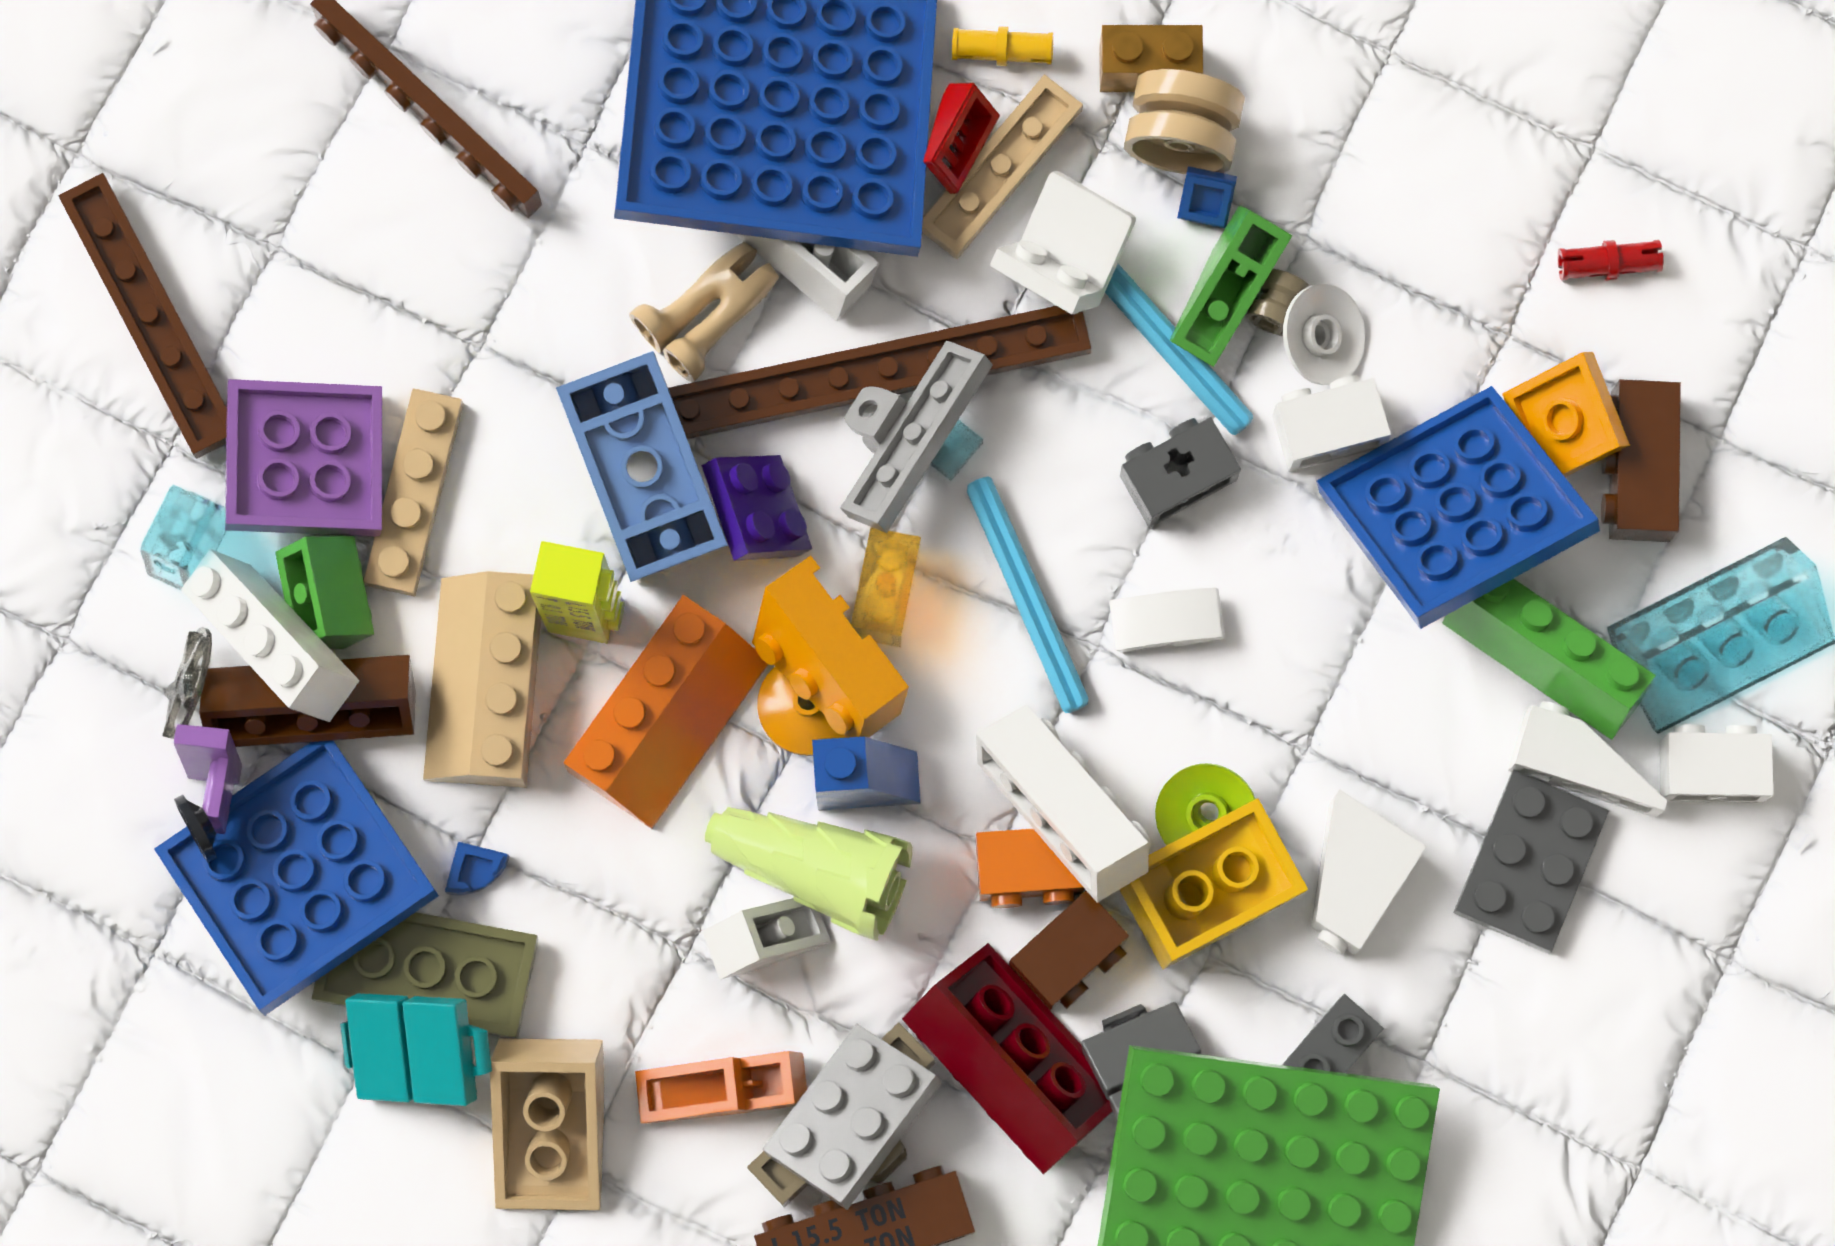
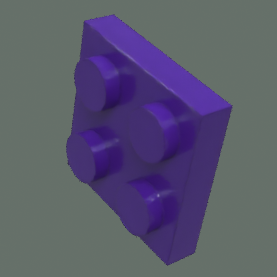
(757, 507)

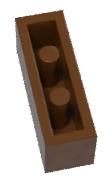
(1646, 473)

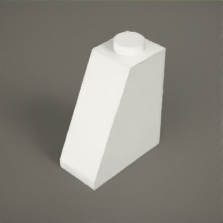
(1358, 872)

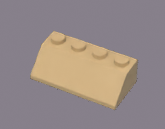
(483, 680)

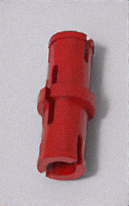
(1610, 260)

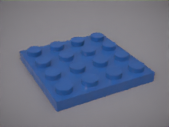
(1457, 506)
(298, 875)

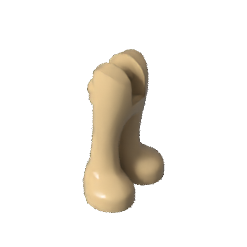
(719, 282)

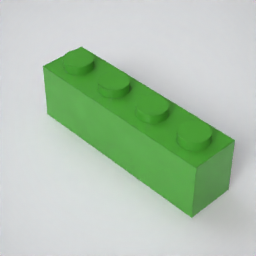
(1554, 655)

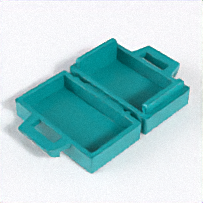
(413, 1049)

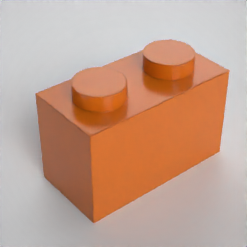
(1019, 867)

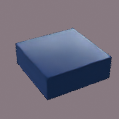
(1207, 197)

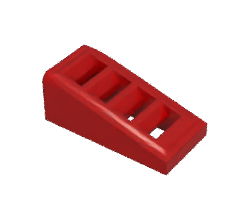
(973, 116)

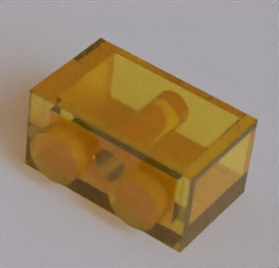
(886, 586)

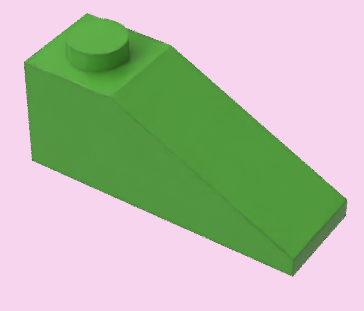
(1229, 284)

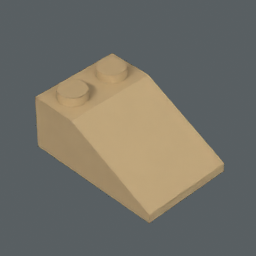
(547, 1123)

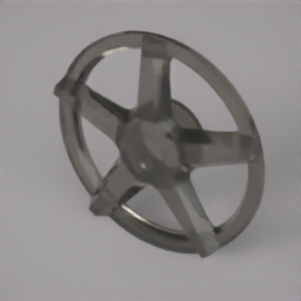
(189, 679)

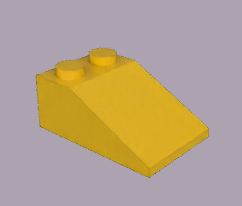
(1212, 883)

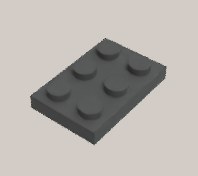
(1531, 861)

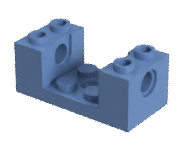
(632, 412)

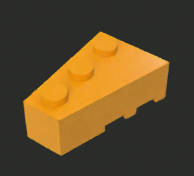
(824, 655)

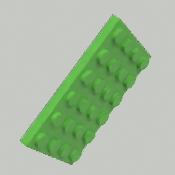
(1264, 1155)

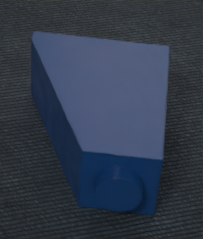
(864, 773)

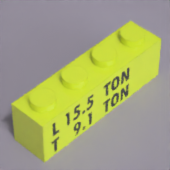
(576, 592)

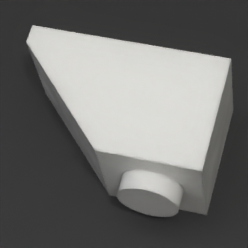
(764, 936)

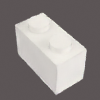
(1330, 422)
(1716, 765)

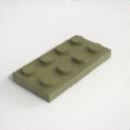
(443, 960)

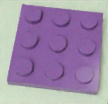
(303, 458)

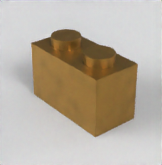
(1134, 49)

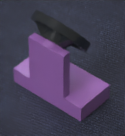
(211, 757)

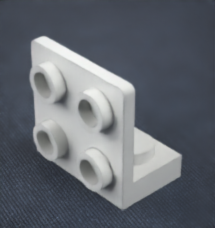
(1068, 245)

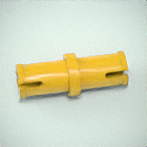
(1002, 46)

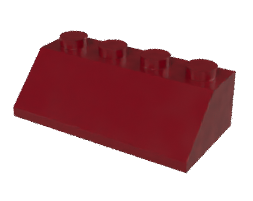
(1011, 1057)

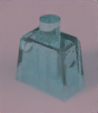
(182, 535)

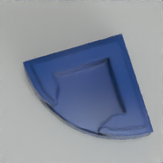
(474, 869)

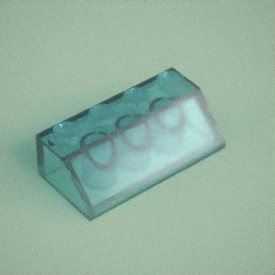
(1726, 632)

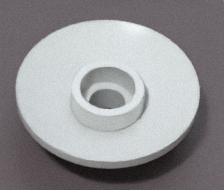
(1324, 334)

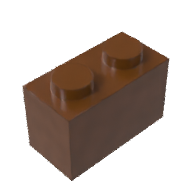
(1070, 951)

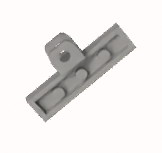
(909, 433)

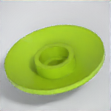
(1185, 792)

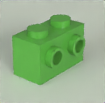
(327, 588)

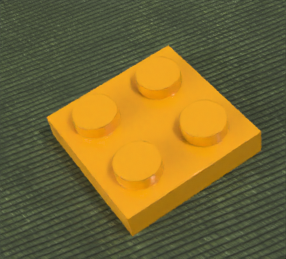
(1570, 413)

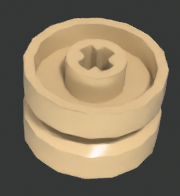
(1184, 121)

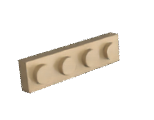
(1002, 166)
(414, 492)

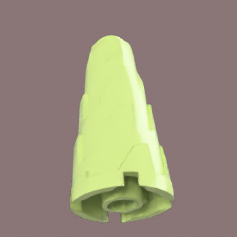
(820, 865)

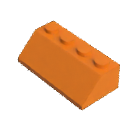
(666, 712)

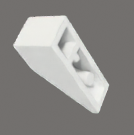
(1575, 758)

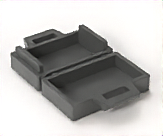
(1108, 1050)

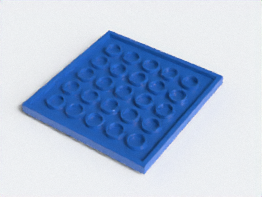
(780, 119)

